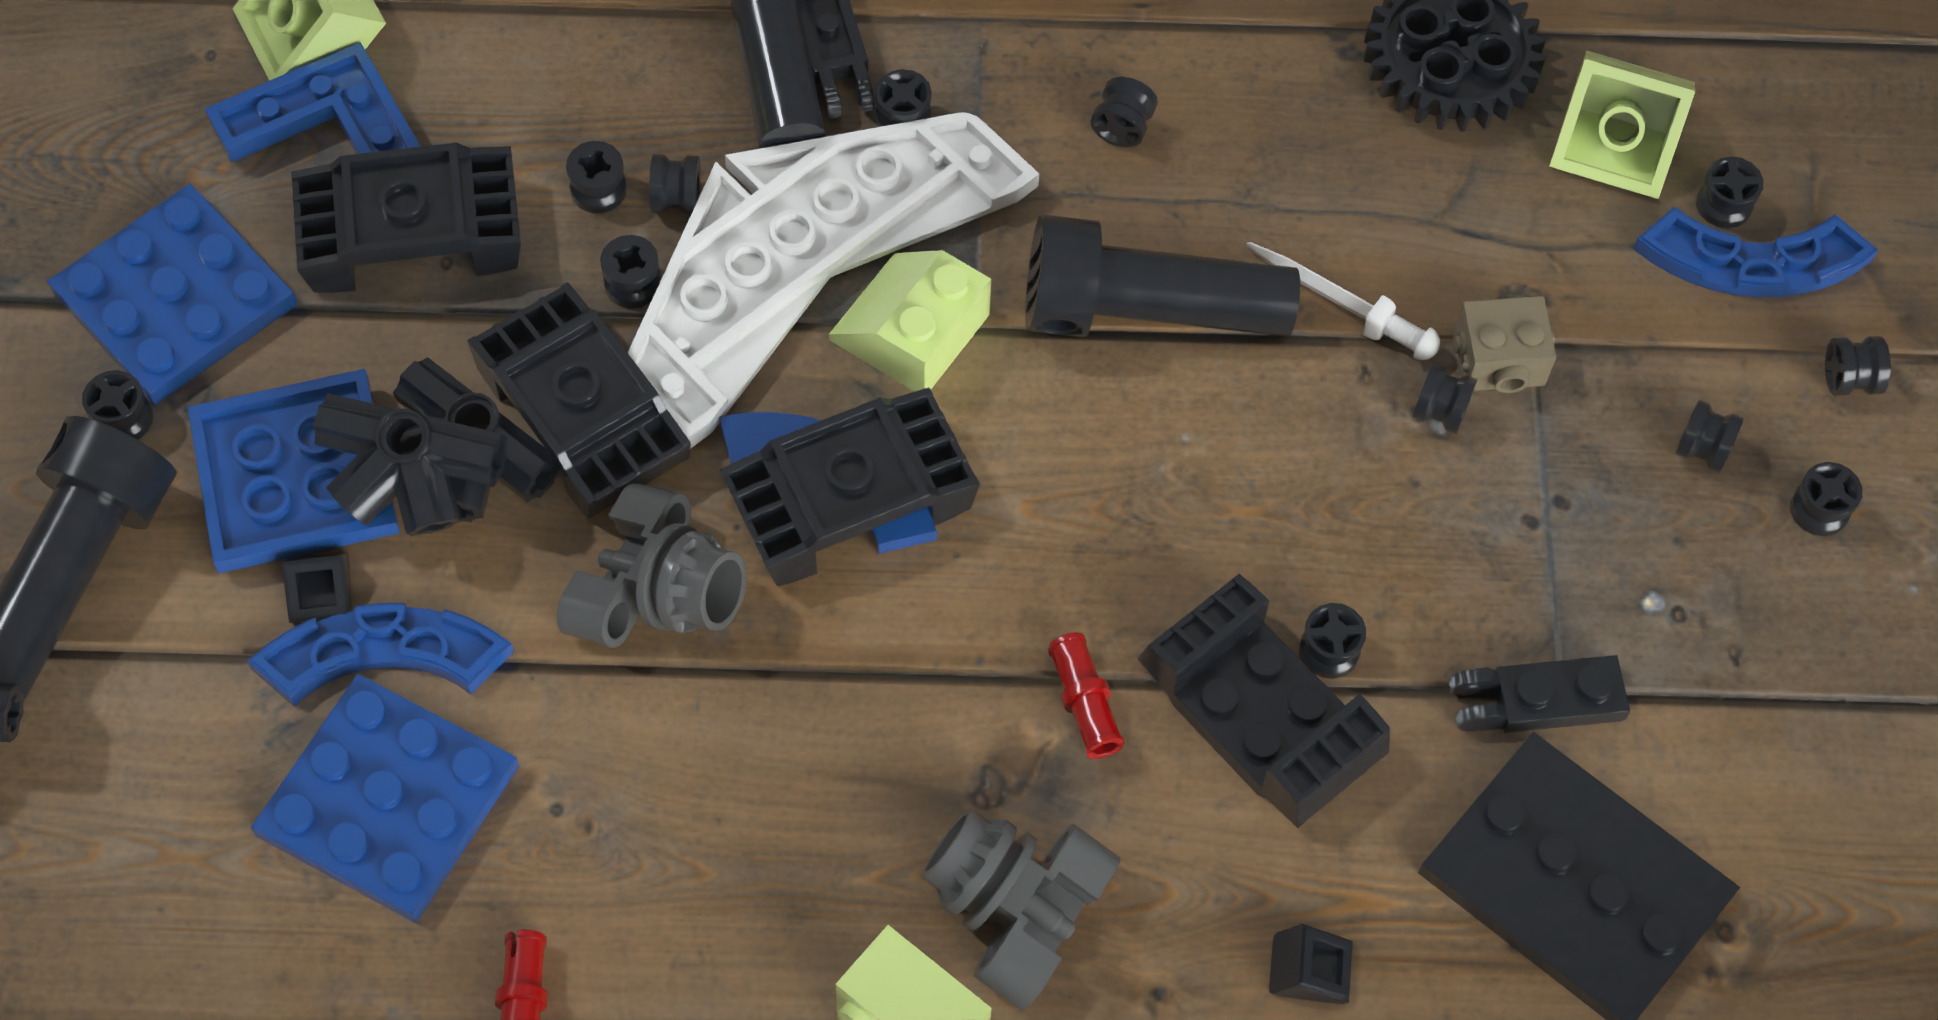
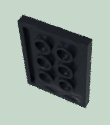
(1578, 881)

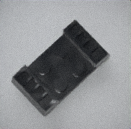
(403, 209)
(581, 397)
(849, 479)
(1264, 704)

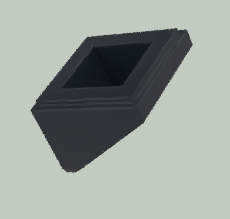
(317, 586)
(1311, 965)

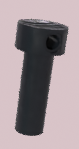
(777, 71)
(1079, 277)
(97, 486)

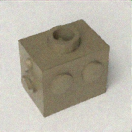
(1505, 343)

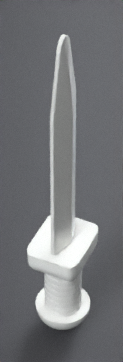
(1379, 317)

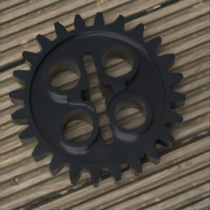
(1476, 46)

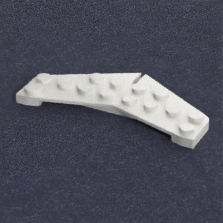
(813, 213)

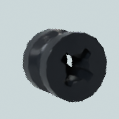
(902, 91)
(1124, 111)
(674, 183)
(1742, 186)
(606, 188)
(637, 285)
(1857, 366)
(122, 393)
(1444, 398)
(1709, 436)
(1822, 485)
(1338, 627)

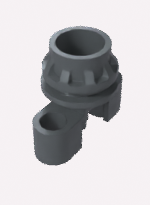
(661, 573)
(1034, 904)

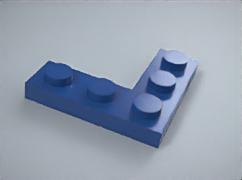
(330, 88)

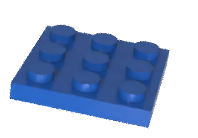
(172, 293)
(269, 479)
(386, 797)

